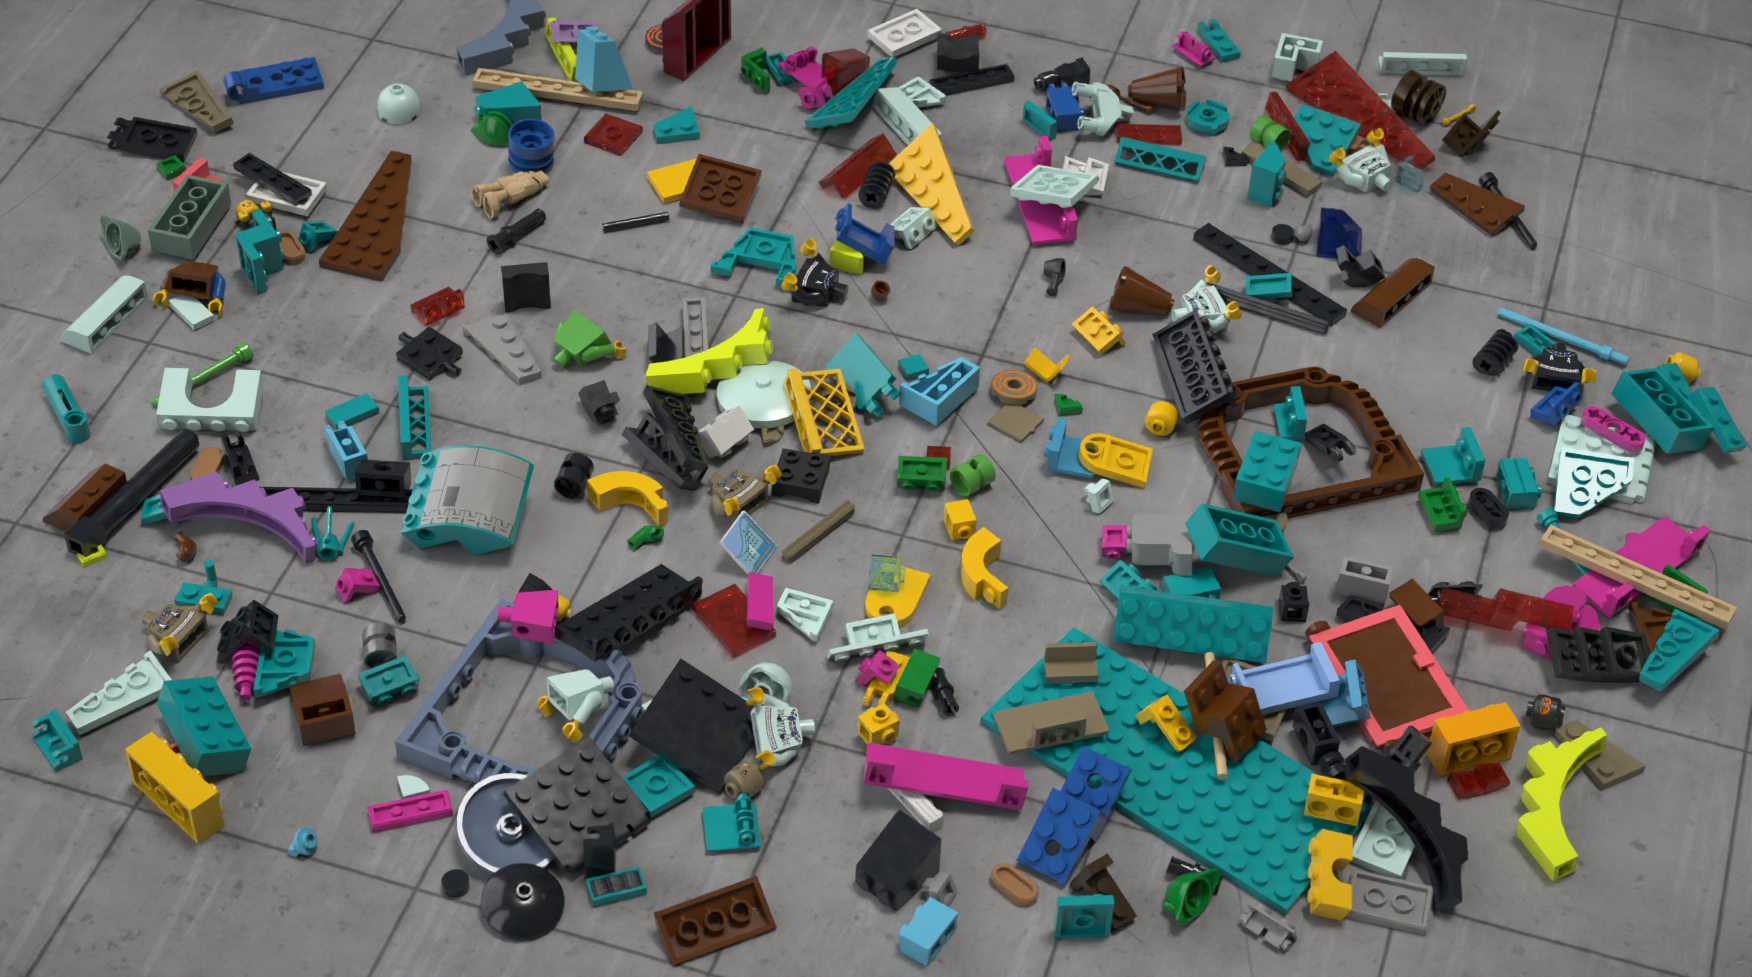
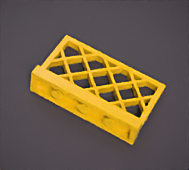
(803, 412)

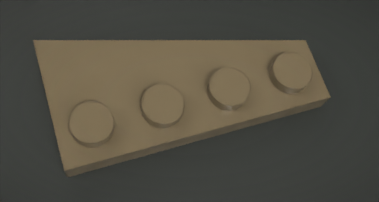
(198, 100)

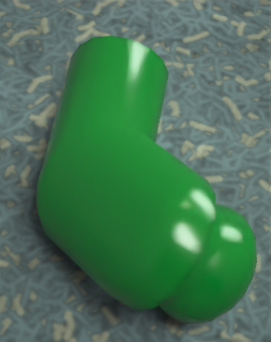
(646, 534)

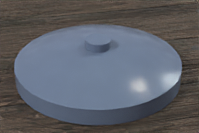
(492, 830)

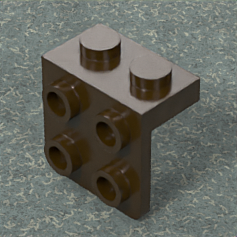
(1466, 133)

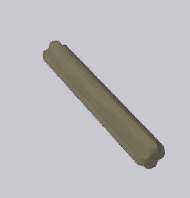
(818, 531)

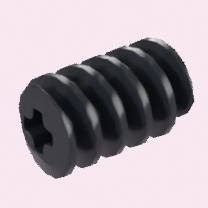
(876, 184)
(1495, 353)

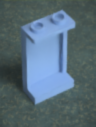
(1290, 681)

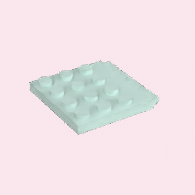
(1576, 436)

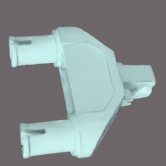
(1105, 107)

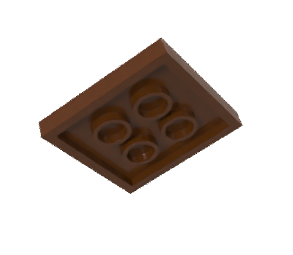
(720, 188)

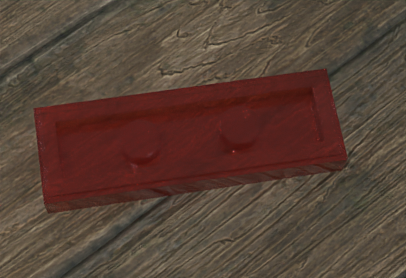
(1150, 133)

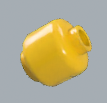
(1687, 364)
(1163, 417)

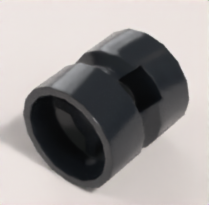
(573, 475)

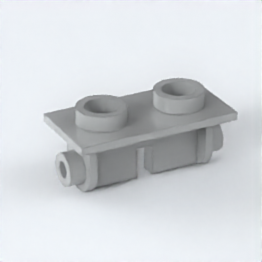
(1278, 930)

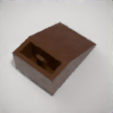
(322, 709)

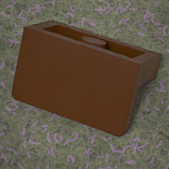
(1417, 604)

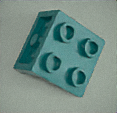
(1458, 462)

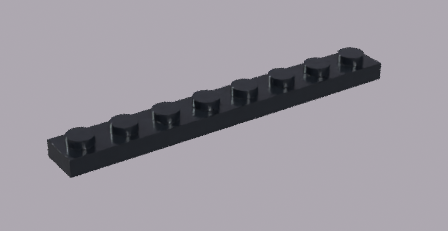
(1255, 264)

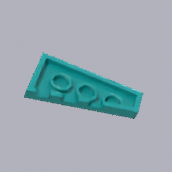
(1677, 648)

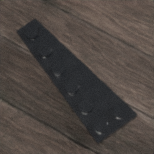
(675, 420)

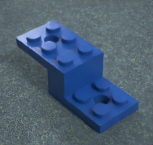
(1074, 815)

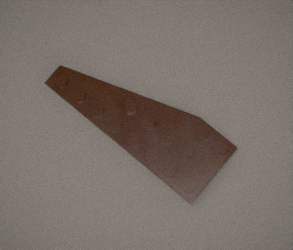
(374, 228)

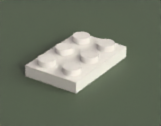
(904, 33)
(260, 194)

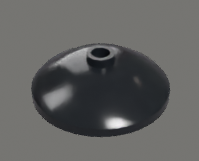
(522, 915)

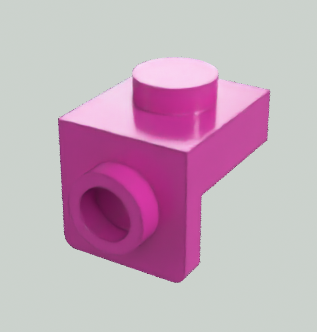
(816, 94)
(1114, 541)
(356, 580)
(1536, 640)
(879, 666)

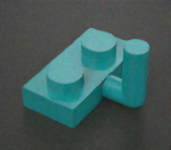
(191, 594)

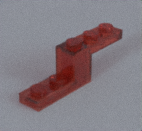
(1506, 609)

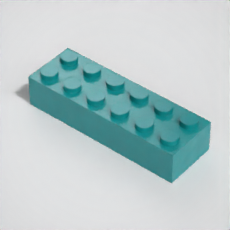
(1193, 624)

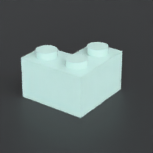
(1295, 53)

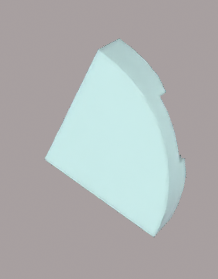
(412, 786)

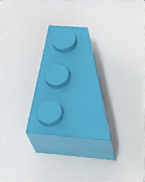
(941, 392)

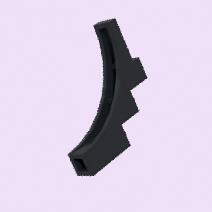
(1419, 817)

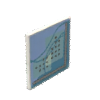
(747, 543)

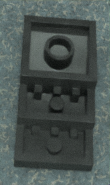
(1597, 655)

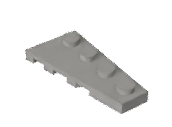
(506, 346)

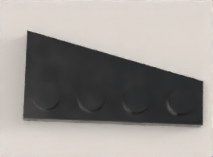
(1357, 607)

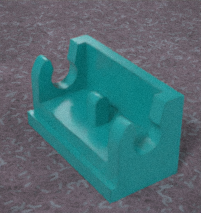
(56, 741)

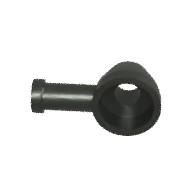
(1056, 271)

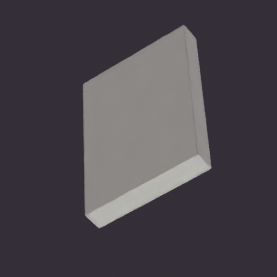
(1390, 902)

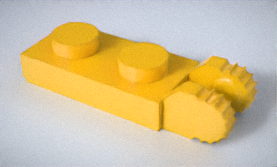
(886, 691)

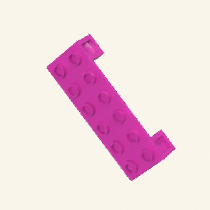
(1043, 221)
(1654, 549)
(945, 776)

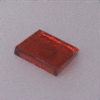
(613, 134)

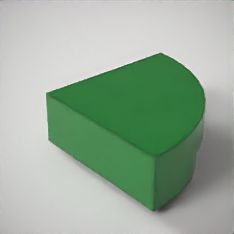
(1067, 406)

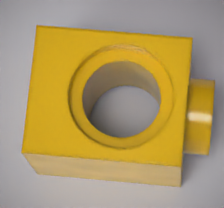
(959, 519)

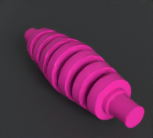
(244, 668)

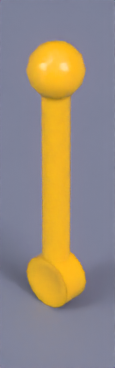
(1446, 121)

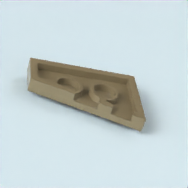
(1606, 767)

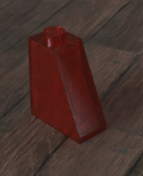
(843, 67)

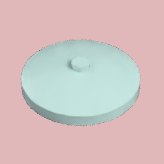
(759, 393)

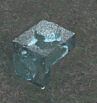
(1409, 175)

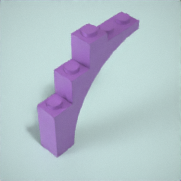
(247, 502)

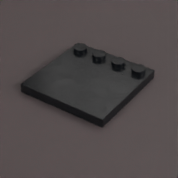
(696, 725)

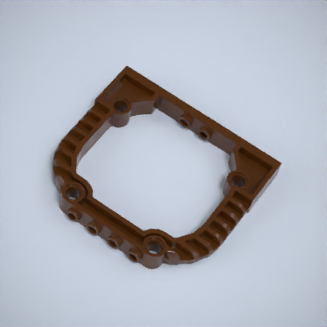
(1390, 458)

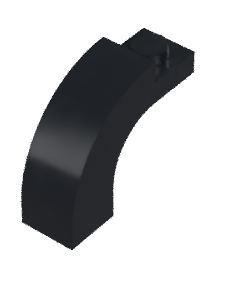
(1407, 752)

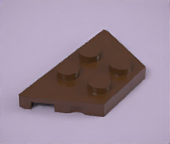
(1651, 624)

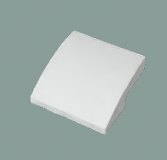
(1091, 166)

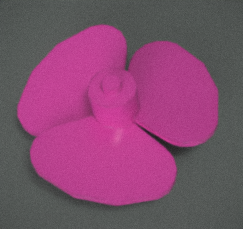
(1583, 616)

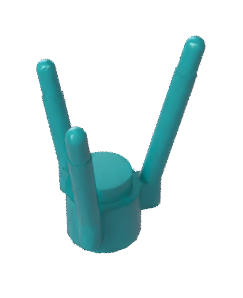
(329, 545)

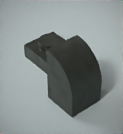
(599, 401)

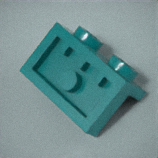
(1291, 416)
(1124, 575)

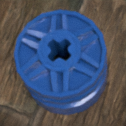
(531, 146)

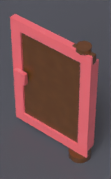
(1399, 673)

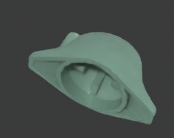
(119, 236)

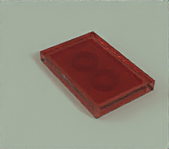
(727, 619)

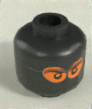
(1546, 712)

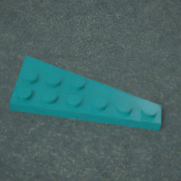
(853, 97)

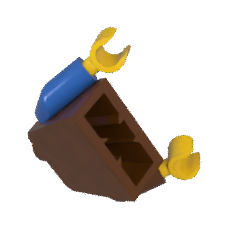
(196, 281)

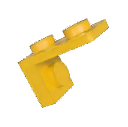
(1170, 722)

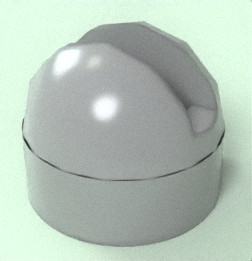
(1304, 232)

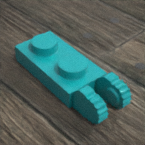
(1218, 41)

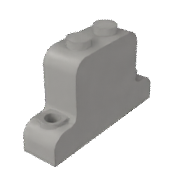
(1162, 540)

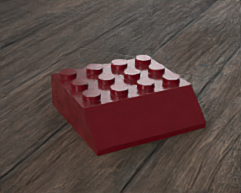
(694, 35)

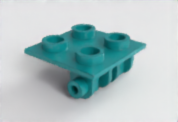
(732, 826)

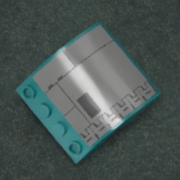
(468, 498)

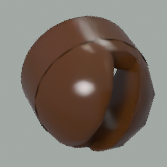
(880, 290)

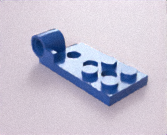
(241, 84)

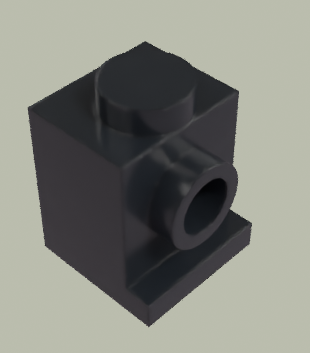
(1293, 596)

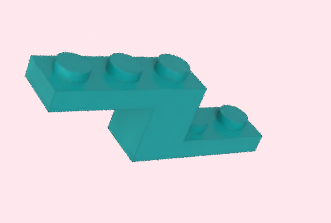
(1711, 406)

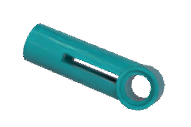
(74, 419)

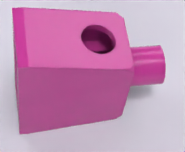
(532, 615)

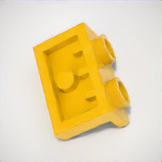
(1097, 330)

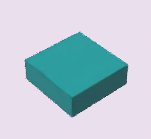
(913, 366)

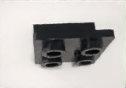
(251, 625)

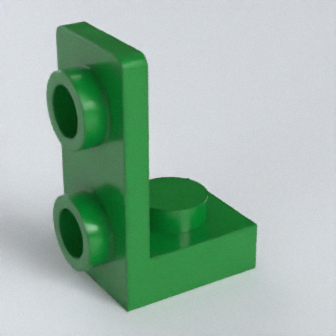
(753, 66)

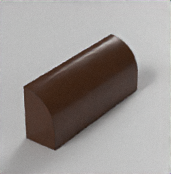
(1395, 292)

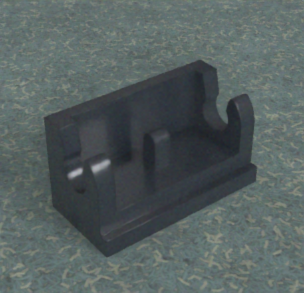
(239, 460)
(600, 852)

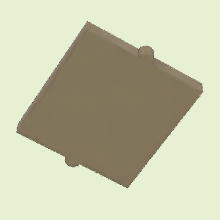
(1015, 422)

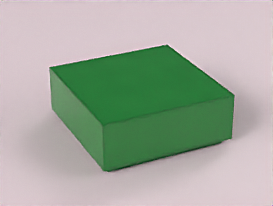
(170, 167)

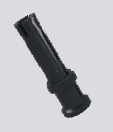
(509, 234)

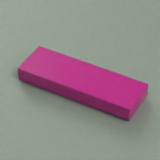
(760, 601)
(410, 811)

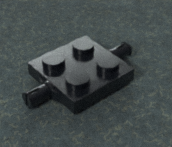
(429, 353)

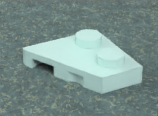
(922, 93)
(805, 611)

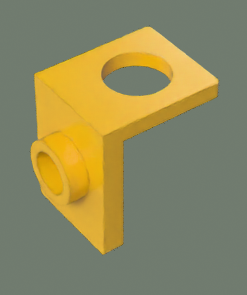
(1043, 366)

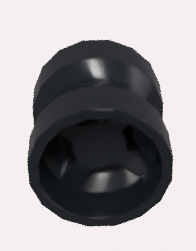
(1333, 765)

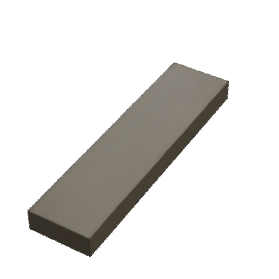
(1295, 176)

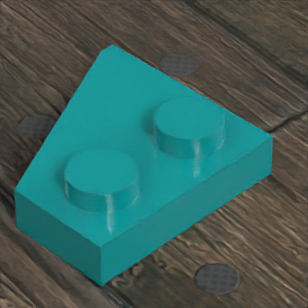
(677, 127)

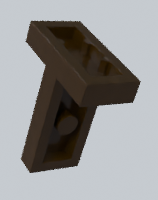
(1097, 880)

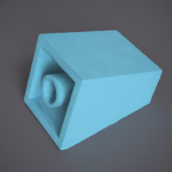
(599, 62)

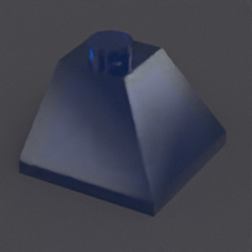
(1335, 230)

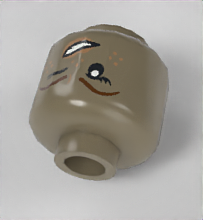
(744, 779)

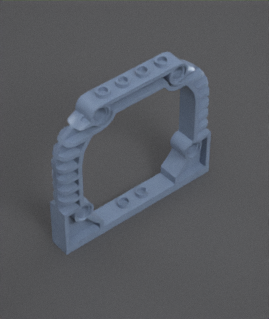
(444, 751)

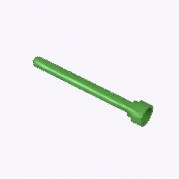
(241, 353)

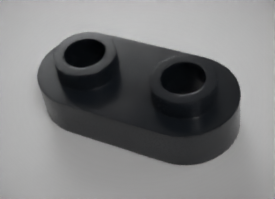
(1488, 507)

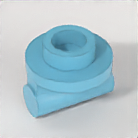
(304, 842)

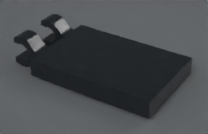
(152, 138)

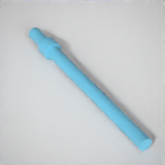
(1604, 352)

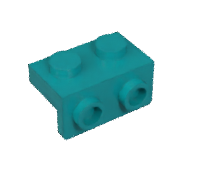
(389, 679)

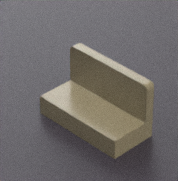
(1070, 663)

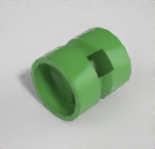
(1266, 130)
(972, 475)

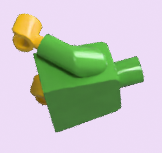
(583, 342)

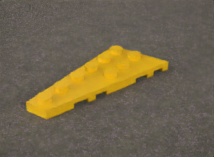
(930, 180)

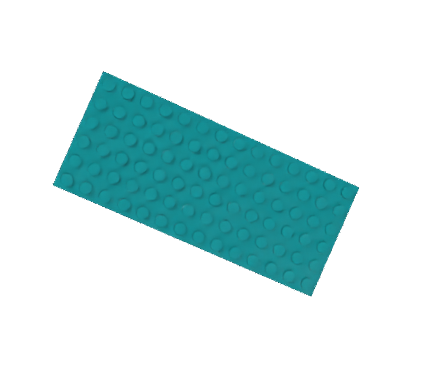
(1241, 825)

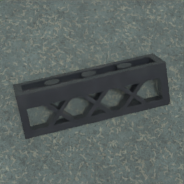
(659, 457)

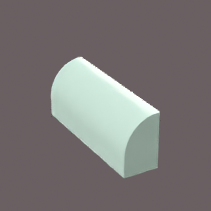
(106, 314)

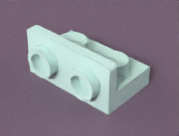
(914, 225)

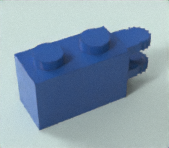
(1063, 107)

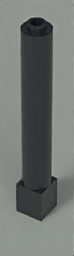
(92, 531)

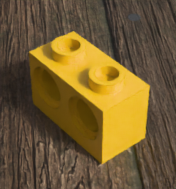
(1333, 800)

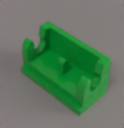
(916, 677)

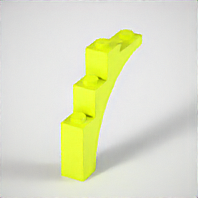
(723, 361)
(1542, 826)

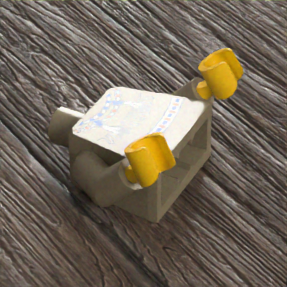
(741, 491)
(178, 628)

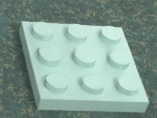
(1054, 186)

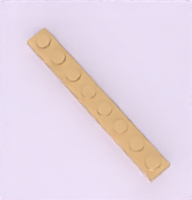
(559, 89)
(1638, 576)

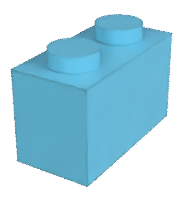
(928, 931)

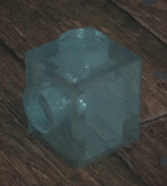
(886, 573)

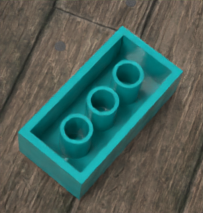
(1662, 410)
(1239, 540)
(204, 726)

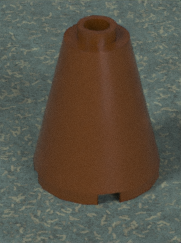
(1160, 89)
(1139, 295)

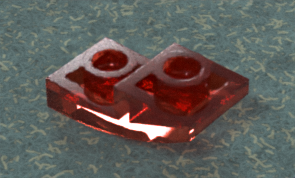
(1481, 781)

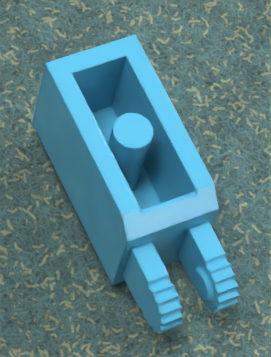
(345, 449)

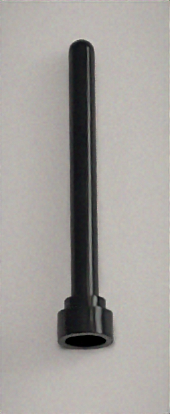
(1490, 182)
(363, 543)

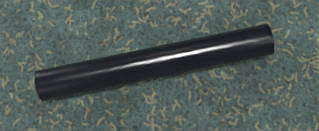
(637, 221)

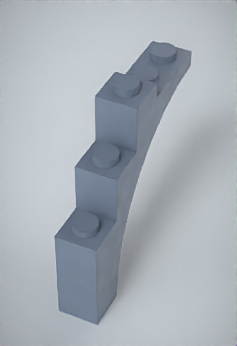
(499, 44)

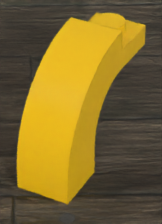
(629, 488)
(977, 554)

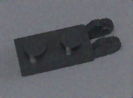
(1330, 441)

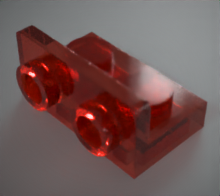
(438, 305)

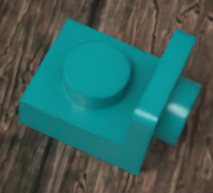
(313, 232)
(153, 511)

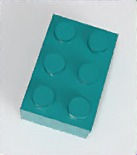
(1267, 471)

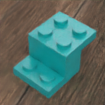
(260, 251)

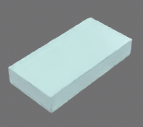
(191, 311)

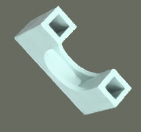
(237, 413)

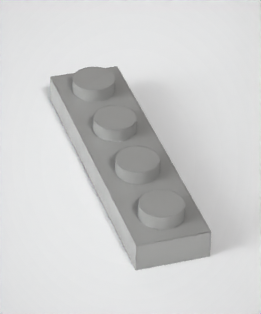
(695, 325)

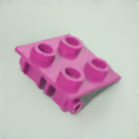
(803, 66)

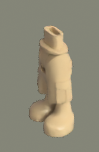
(507, 189)

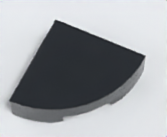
(1234, 158)

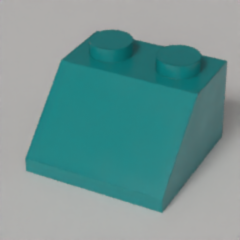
(1267, 176)

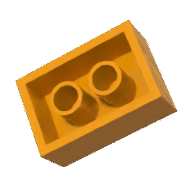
(1473, 739)

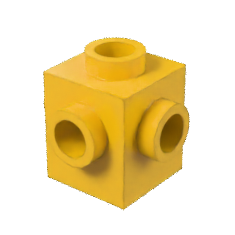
(878, 725)

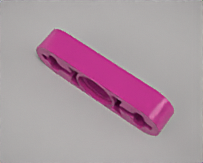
(1593, 419)

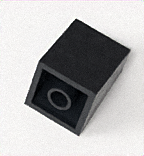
(899, 861)

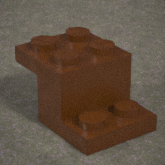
(1225, 710)

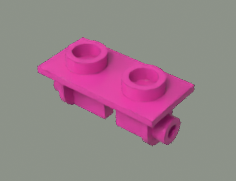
(1195, 51)

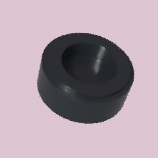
(1282, 233)
(455, 883)

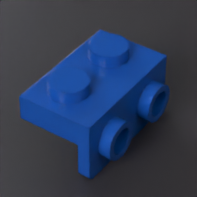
(1557, 404)

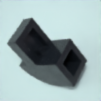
(1359, 271)

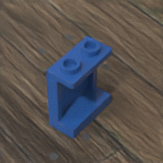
(863, 238)

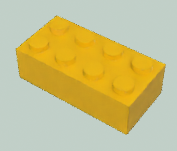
(175, 787)

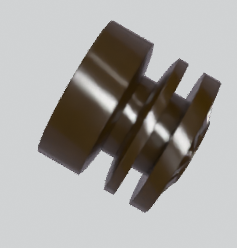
(1418, 97)

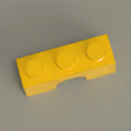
(1327, 894)

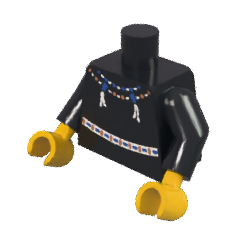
(816, 280)
(1557, 368)

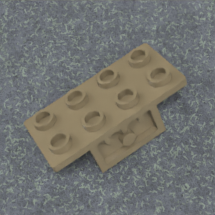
(1051, 723)

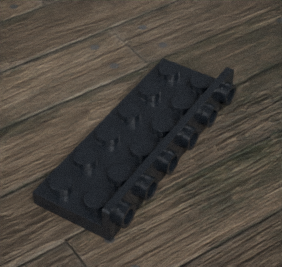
(1194, 366)
(628, 612)

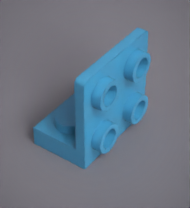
(1352, 697)

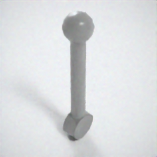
(1299, 575)

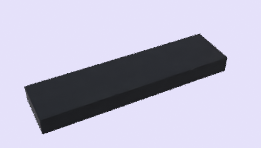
(973, 79)
(272, 179)

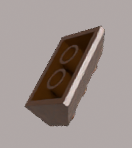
(86, 496)

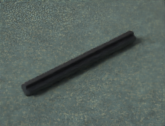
(1273, 310)

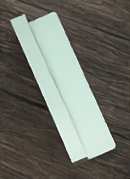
(1423, 63)
(900, 113)

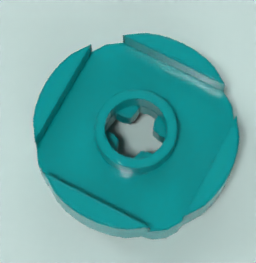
(1198, 117)

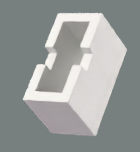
(729, 429)

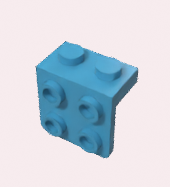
(1064, 452)

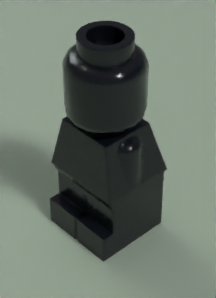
(1065, 73)

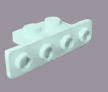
(875, 634)

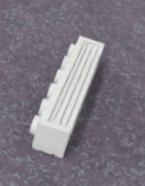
(920, 808)

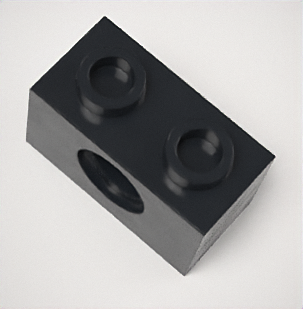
(383, 478)
(1315, 731)

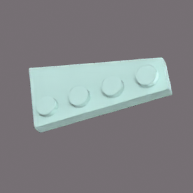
(129, 691)

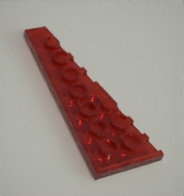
(1340, 91)

